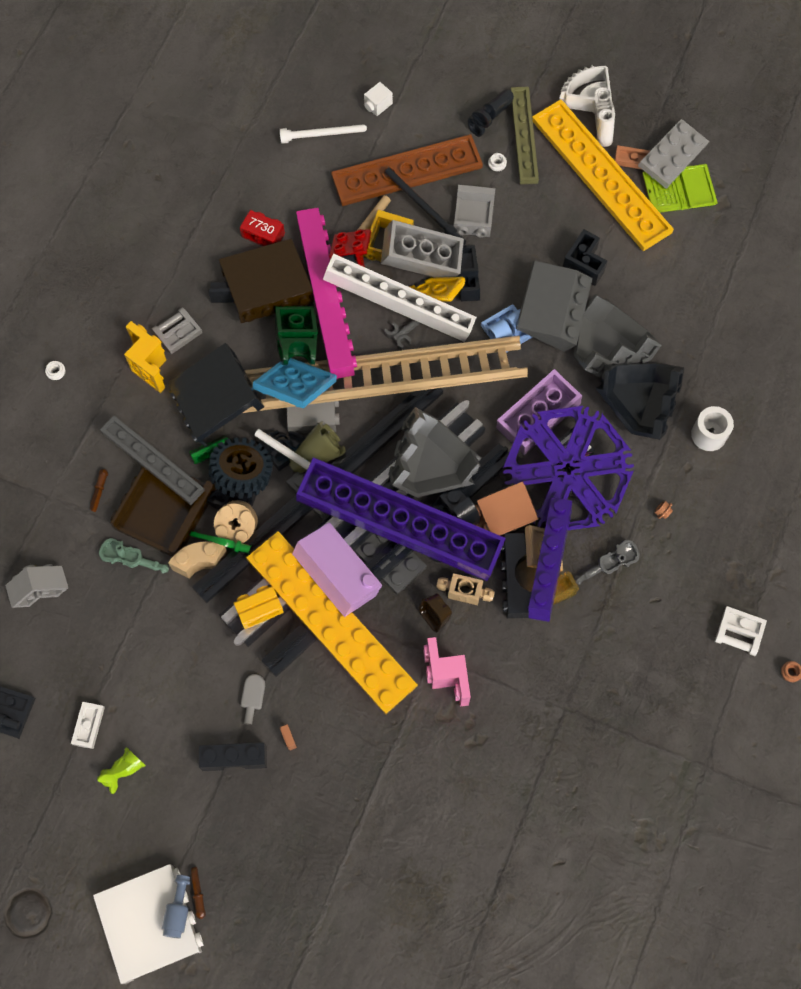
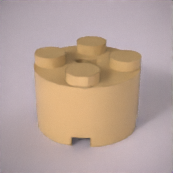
(246, 516)

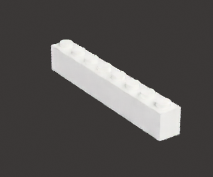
(399, 298)

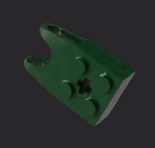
(296, 333)

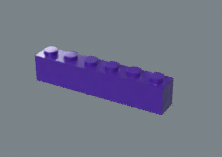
(550, 559)

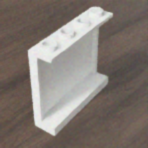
(134, 921)

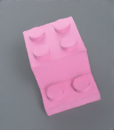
(447, 672)

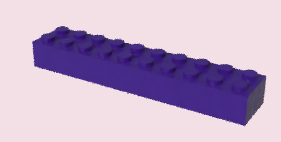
(400, 519)

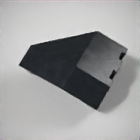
(642, 395)

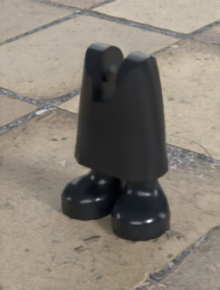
(483, 117)

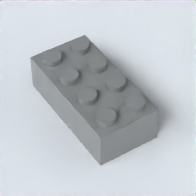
(421, 250)

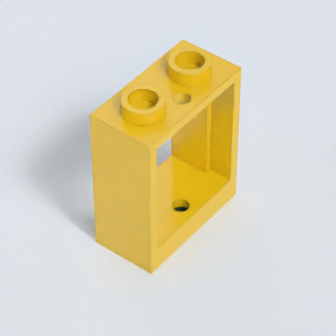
(382, 220)

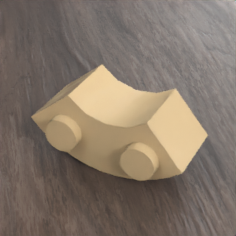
(197, 557)

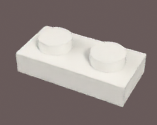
(87, 725)

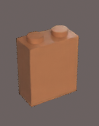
(507, 509)

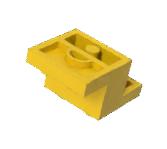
(145, 356)

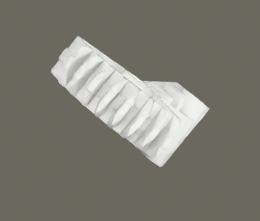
(593, 98)

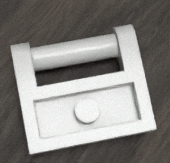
(742, 624)

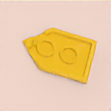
(441, 288)

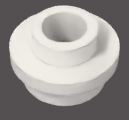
(497, 157)
(54, 365)

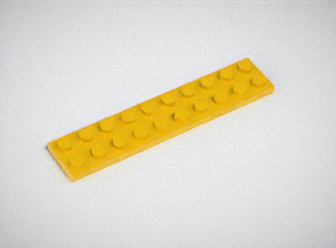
(602, 175)
(342, 636)

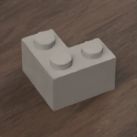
(36, 583)

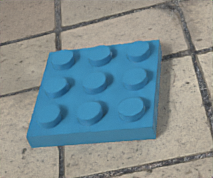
(294, 382)

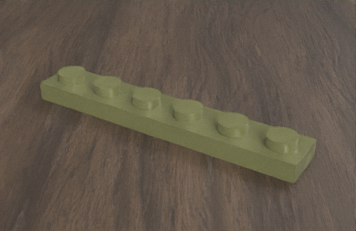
(524, 136)

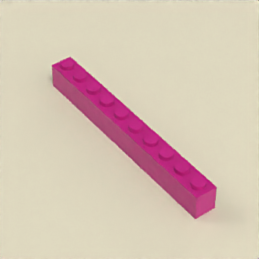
(325, 294)

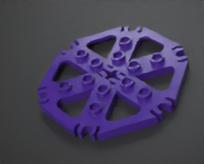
(574, 451)

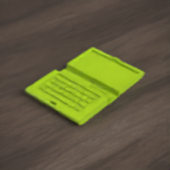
(689, 190)

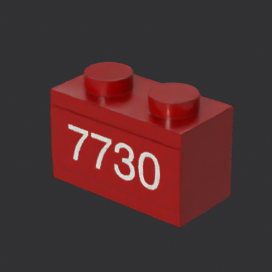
(262, 229)

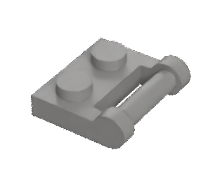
(178, 335)

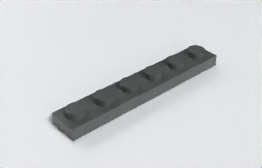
(152, 460)

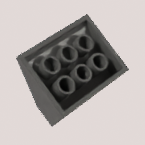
(554, 305)

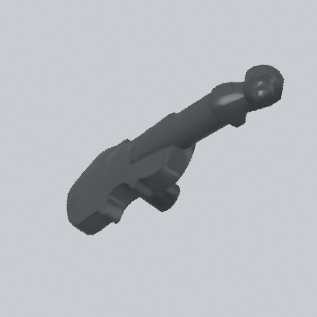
(624, 554)

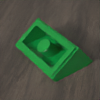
(203, 453)

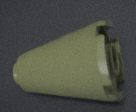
(320, 444)

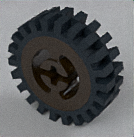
(229, 474)

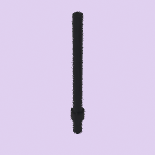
(449, 229)

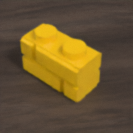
(258, 606)

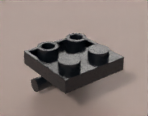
(14, 711)

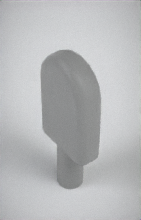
(252, 696)

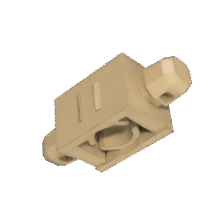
(444, 584)

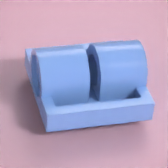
(504, 325)

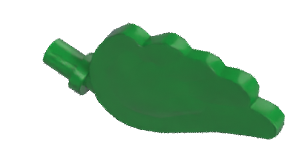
(238, 546)

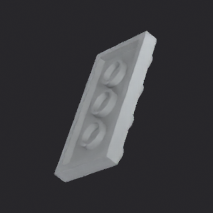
(673, 153)

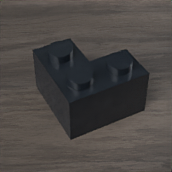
(582, 257)

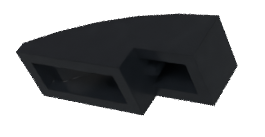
(470, 272)

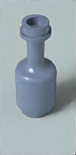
(176, 912)

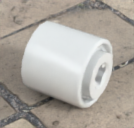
(714, 420)

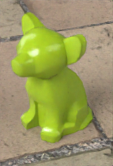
(122, 767)

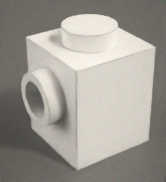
(378, 99)

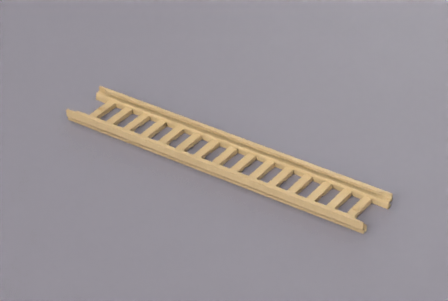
(406, 357)

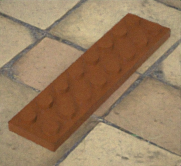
(413, 167)

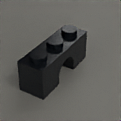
(232, 755)

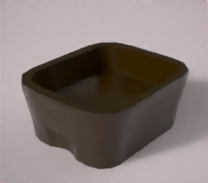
(435, 612)

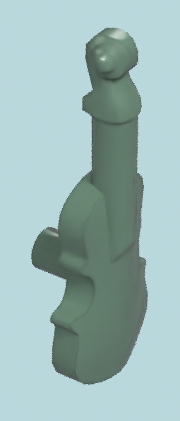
(114, 551)

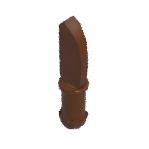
(103, 473)
(198, 897)

